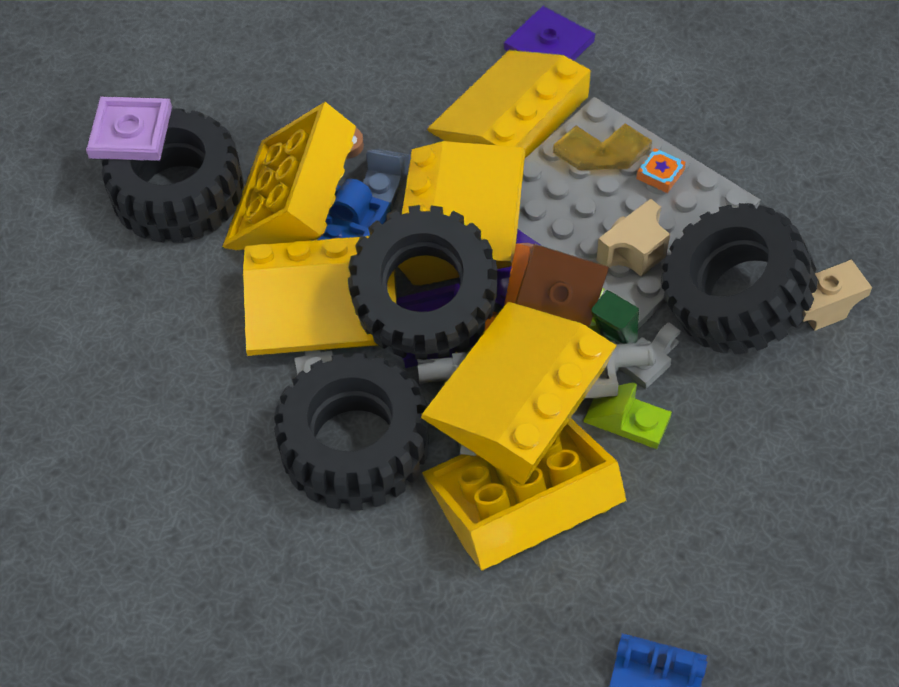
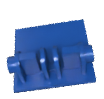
(656, 665)

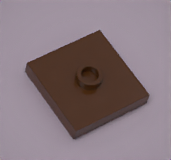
(561, 284)

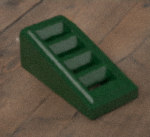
(616, 318)

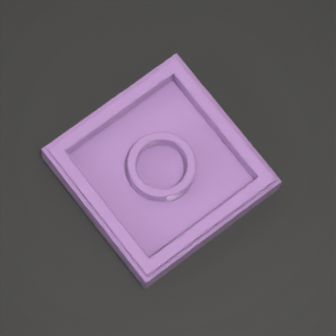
(129, 128)

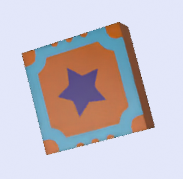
(661, 170)

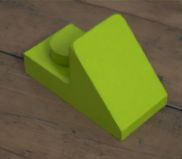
(629, 416)

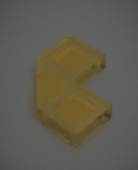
(616, 152)

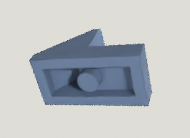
(386, 173)

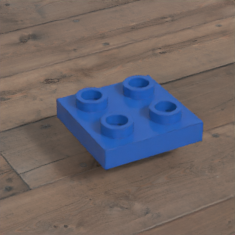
(354, 211)

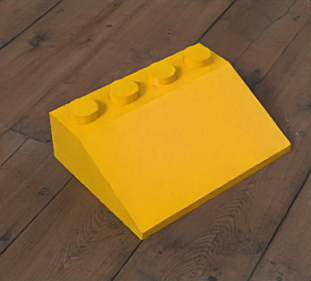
(516, 102)
(293, 181)
(475, 182)
(302, 297)
(519, 387)
(503, 517)

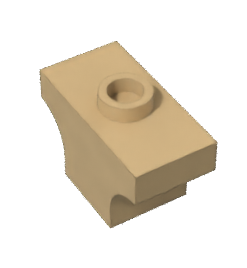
(635, 240)
(836, 294)

